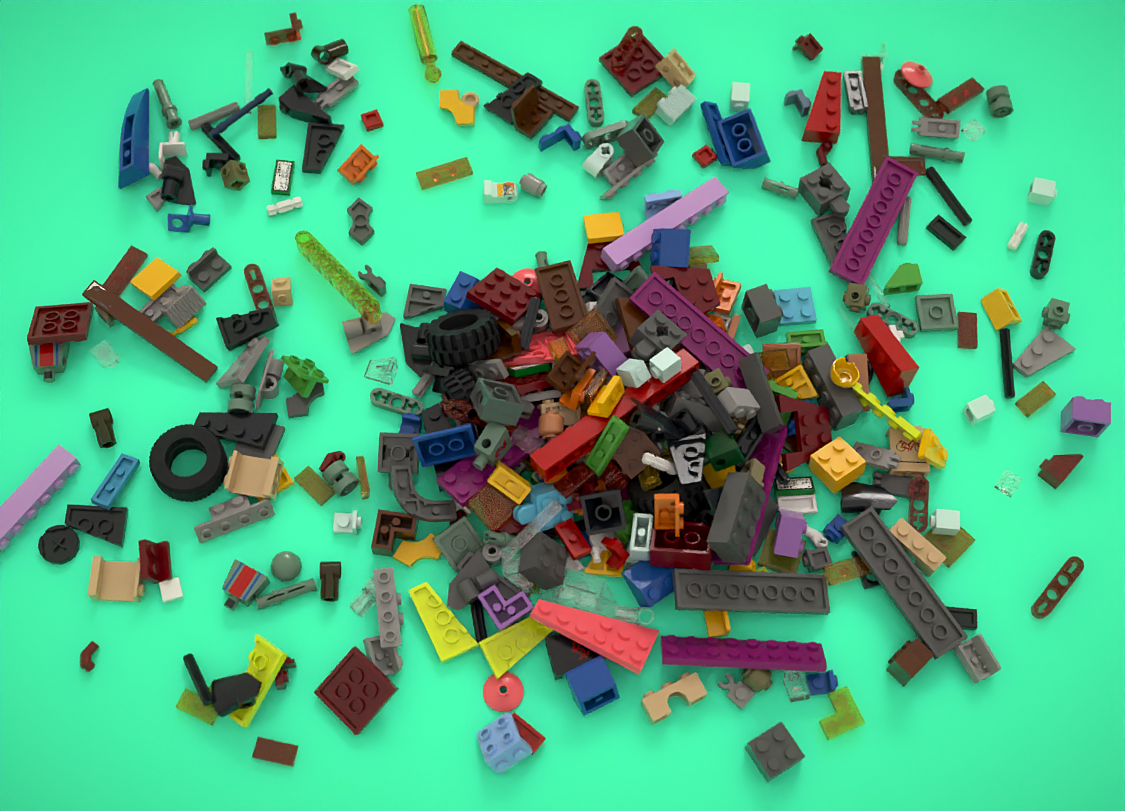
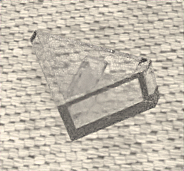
(382, 370)

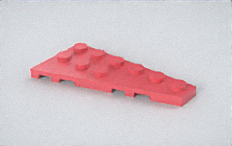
(538, 349)
(612, 638)

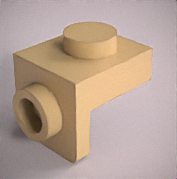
(282, 291)

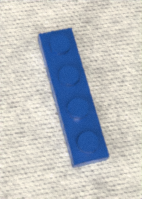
(712, 115)

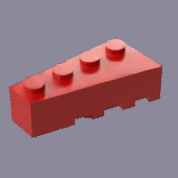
(825, 114)
(886, 355)

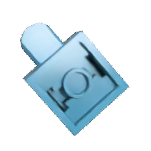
(537, 501)

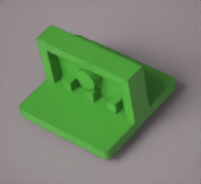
(302, 374)

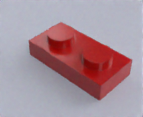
(572, 539)
(528, 733)

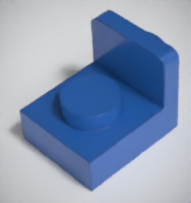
(902, 404)
(410, 423)
(832, 529)
(821, 683)

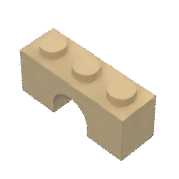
(925, 554)
(688, 688)

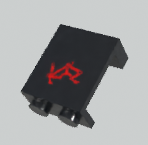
(566, 654)

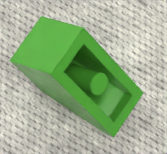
(904, 280)

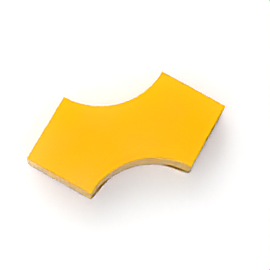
(451, 101)
(411, 552)

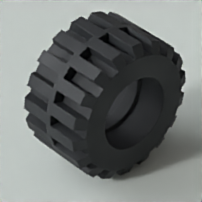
(459, 386)

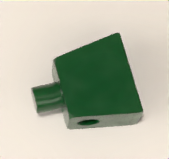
(722, 451)

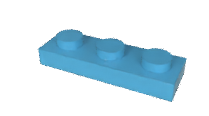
(115, 481)

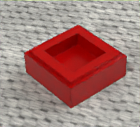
(372, 120)
(704, 156)

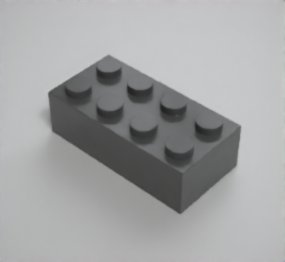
(841, 402)
(736, 517)

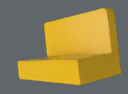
(1000, 309)
(607, 398)
(509, 482)
(717, 623)

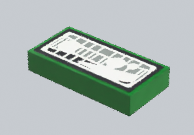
(282, 177)
(528, 369)
(795, 487)

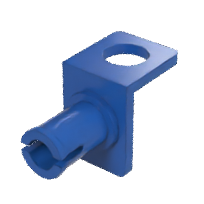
(188, 220)

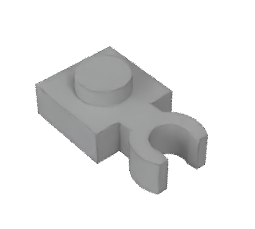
(738, 693)

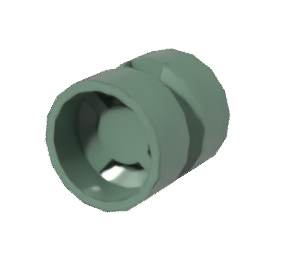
(999, 101)
(242, 398)
(340, 477)

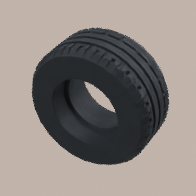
(177, 441)

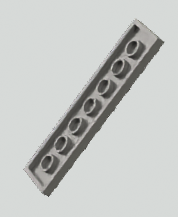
(903, 582)
(750, 592)

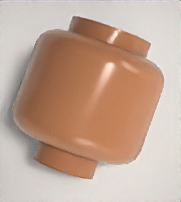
(550, 425)

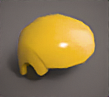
(844, 373)

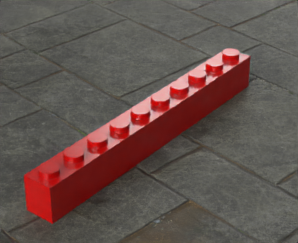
(583, 435)

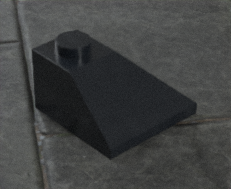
(603, 511)

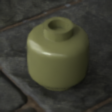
(757, 679)

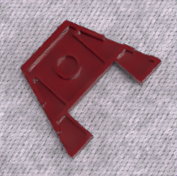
(593, 263)
(693, 284)
(811, 429)

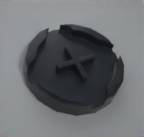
(59, 544)

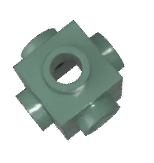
(1056, 314)

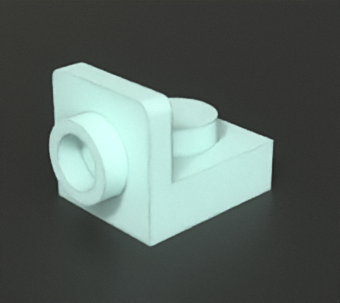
(347, 523)

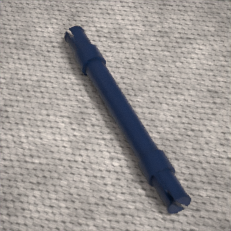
(259, 99)

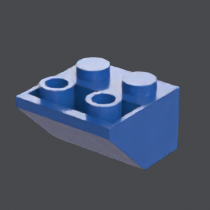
(592, 685)

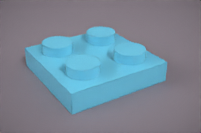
(796, 306)

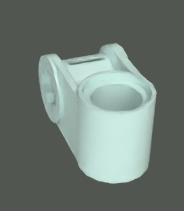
(599, 160)

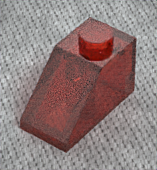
(1058, 468)

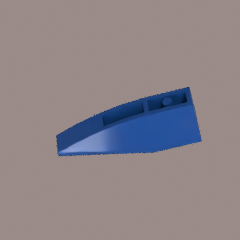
(134, 141)

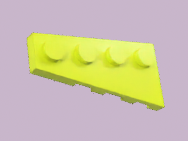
(886, 412)
(443, 628)
(511, 644)
(264, 666)

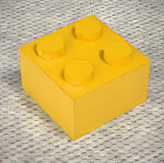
(837, 464)

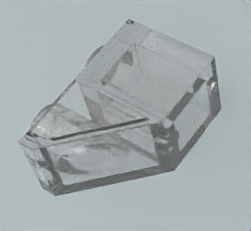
(511, 574)

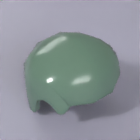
(286, 566)

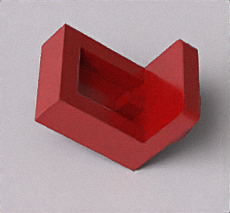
(619, 554)

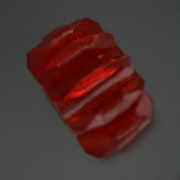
(613, 476)

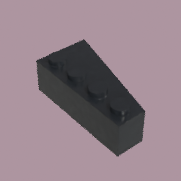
(436, 420)

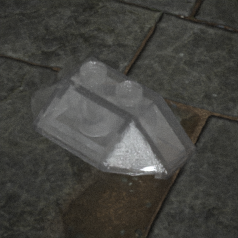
(582, 593)

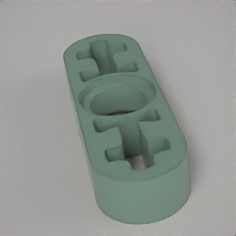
(591, 109)
(597, 137)
(900, 318)
(392, 396)

